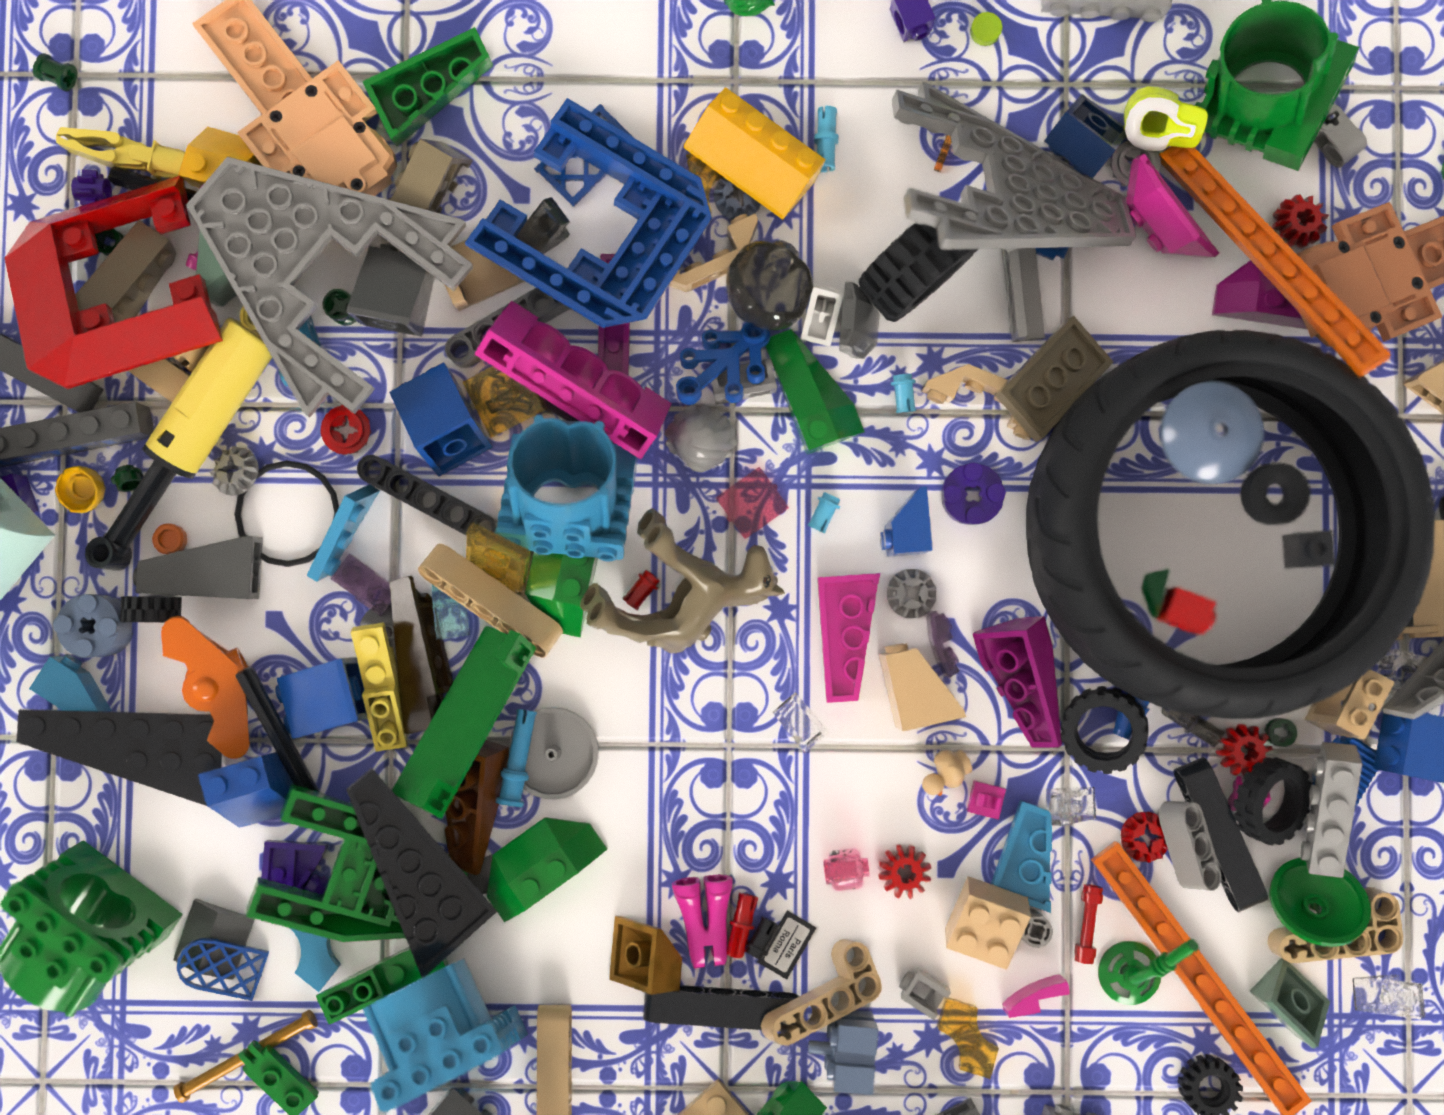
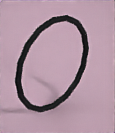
(263, 470)

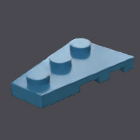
(341, 531)
(1026, 856)

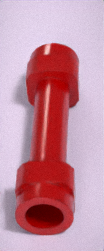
(1085, 951)

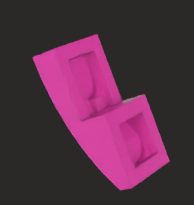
(1026, 999)

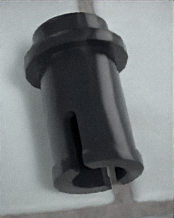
(762, 938)

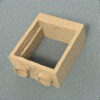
(1353, 717)

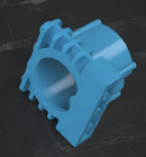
(575, 457)
(436, 1034)

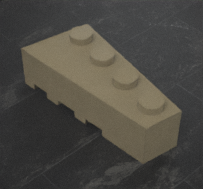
(128, 273)

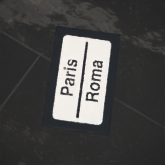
(787, 944)

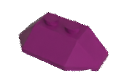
(1252, 297)

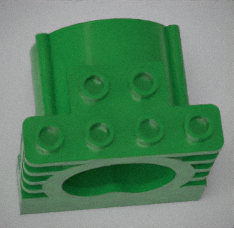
(1287, 122)
(78, 929)

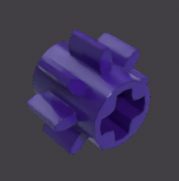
(90, 187)

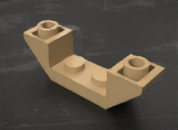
(740, 233)
(945, 387)

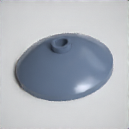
(1191, 436)

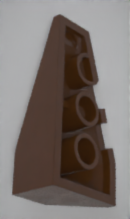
(474, 808)

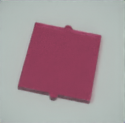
(752, 503)

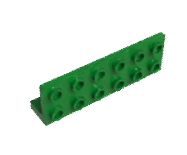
(464, 720)

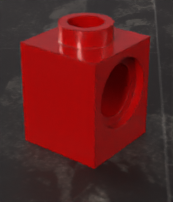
(1187, 611)

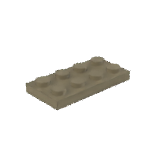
(1054, 378)

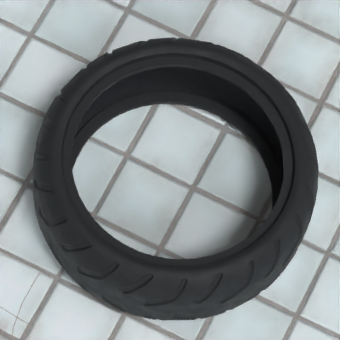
(1378, 495)

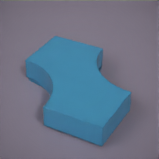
(316, 960)

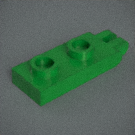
(277, 1078)

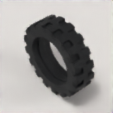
(1097, 760)
(1254, 792)

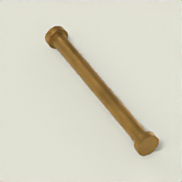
(183, 1090)

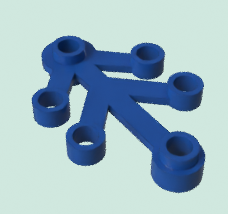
(723, 360)

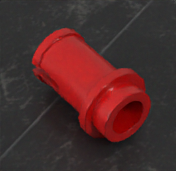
(641, 589)

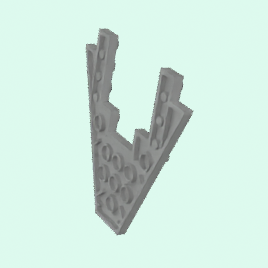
(270, 231)

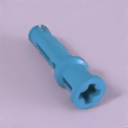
(515, 774)

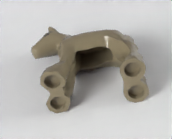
(696, 598)

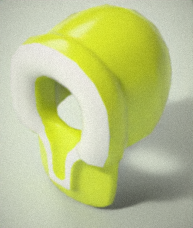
(1159, 120)

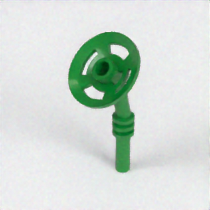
(1135, 972)

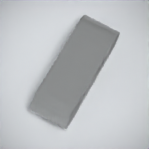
(1190, 845)

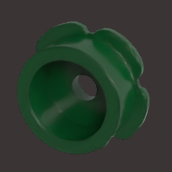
(127, 478)

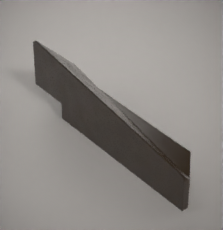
(420, 657)

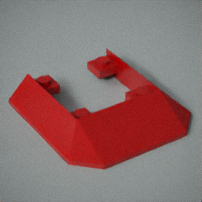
(87, 344)

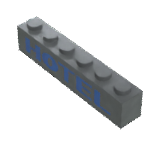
(74, 433)

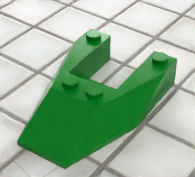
(355, 897)

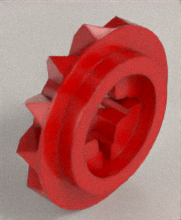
(337, 418)
(1134, 828)

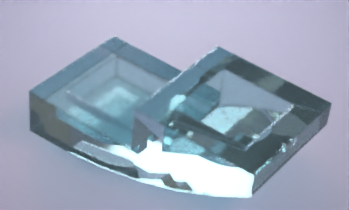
(449, 616)

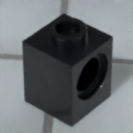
(1308, 549)

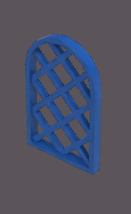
(220, 944)

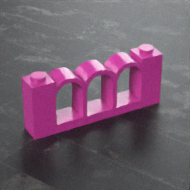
(573, 379)

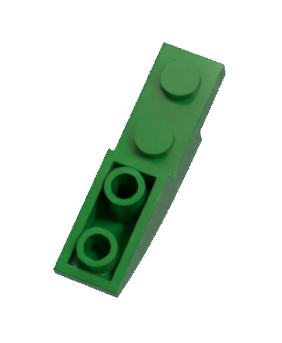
(371, 985)

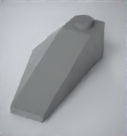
(1422, 690)

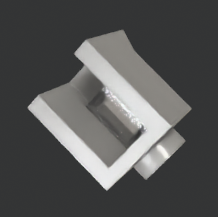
(923, 992)

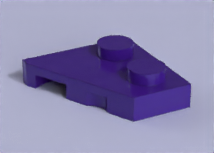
(291, 861)

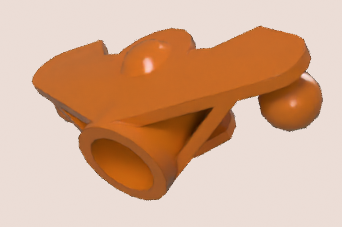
(211, 683)

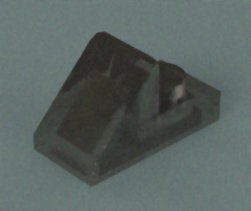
(545, 227)

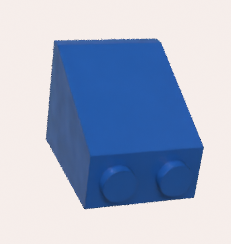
(440, 419)
(322, 697)
(1412, 746)
(247, 790)

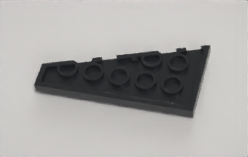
(142, 747)

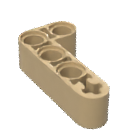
(1385, 918)
(820, 998)

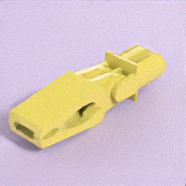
(129, 154)

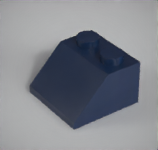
(1086, 136)

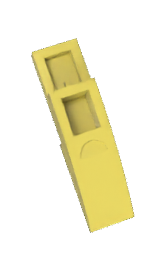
(381, 686)

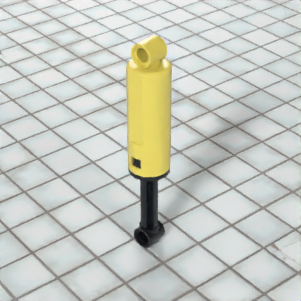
(187, 432)

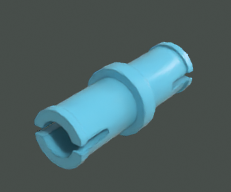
(826, 136)

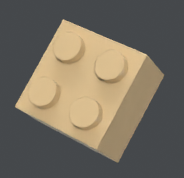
(987, 922)

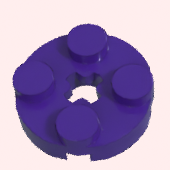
(973, 512)

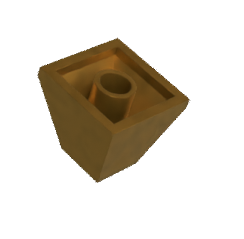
(644, 958)

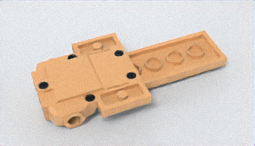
(305, 121)

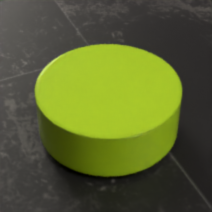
(986, 29)

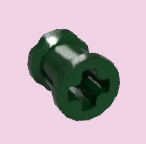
(55, 72)

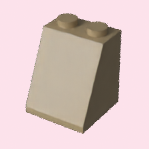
(915, 690)

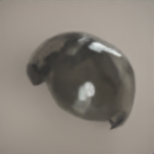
(769, 285)

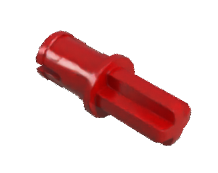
(741, 924)

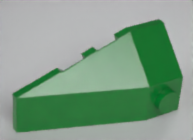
(815, 400)

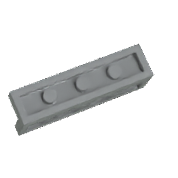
(1023, 294)

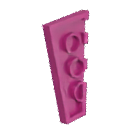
(845, 623)

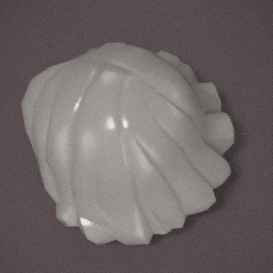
(701, 437)

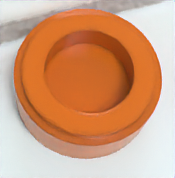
(169, 538)

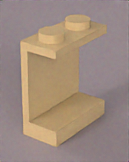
(482, 281)

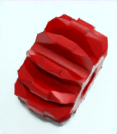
(1306, 213)
(1232, 746)
(915, 864)

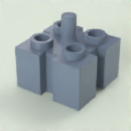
(850, 1052)

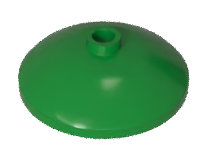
(1339, 903)

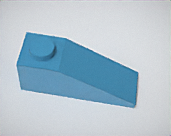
(69, 685)

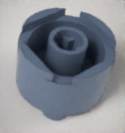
(84, 637)

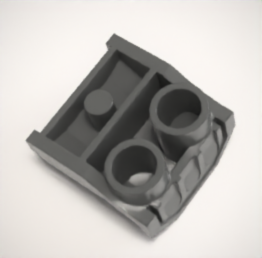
(858, 323)

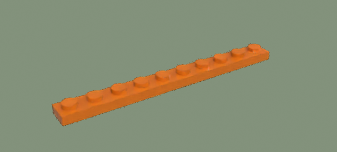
(1276, 260)
(1201, 981)

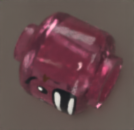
(846, 869)

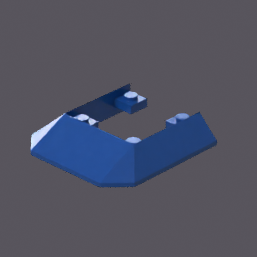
(655, 191)

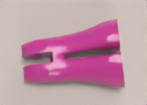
(688, 896)

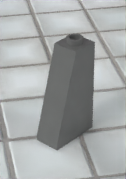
(210, 570)

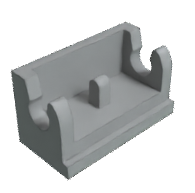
(750, 390)

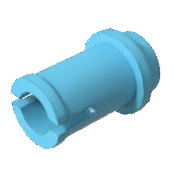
(904, 393)
(824, 512)

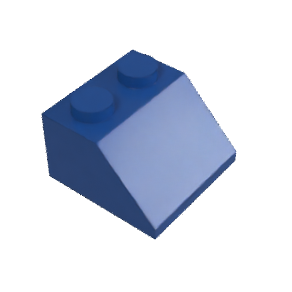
(909, 527)

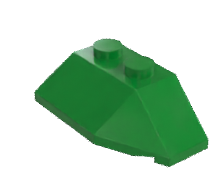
(557, 587)
(540, 863)

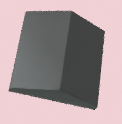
(214, 922)

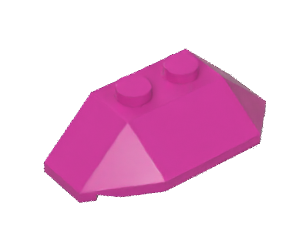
(1163, 215)

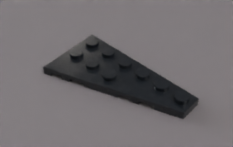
(426, 887)

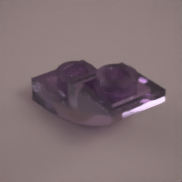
(364, 584)
(938, 633)

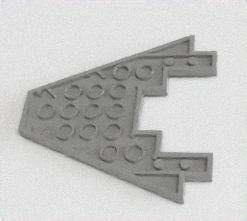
(1029, 192)

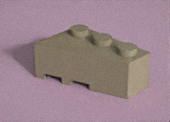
(429, 174)

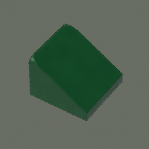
(1153, 590)

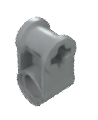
(1340, 138)

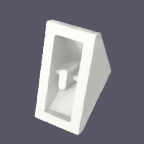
(822, 315)

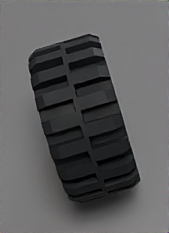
(910, 271)

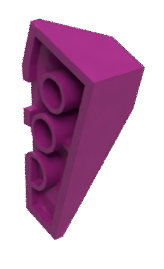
(1023, 666)

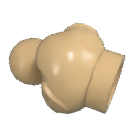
(951, 771)

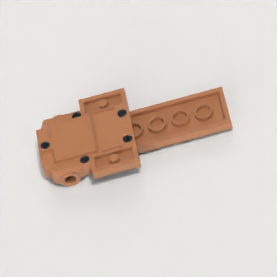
(1382, 270)

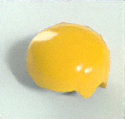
(80, 489)

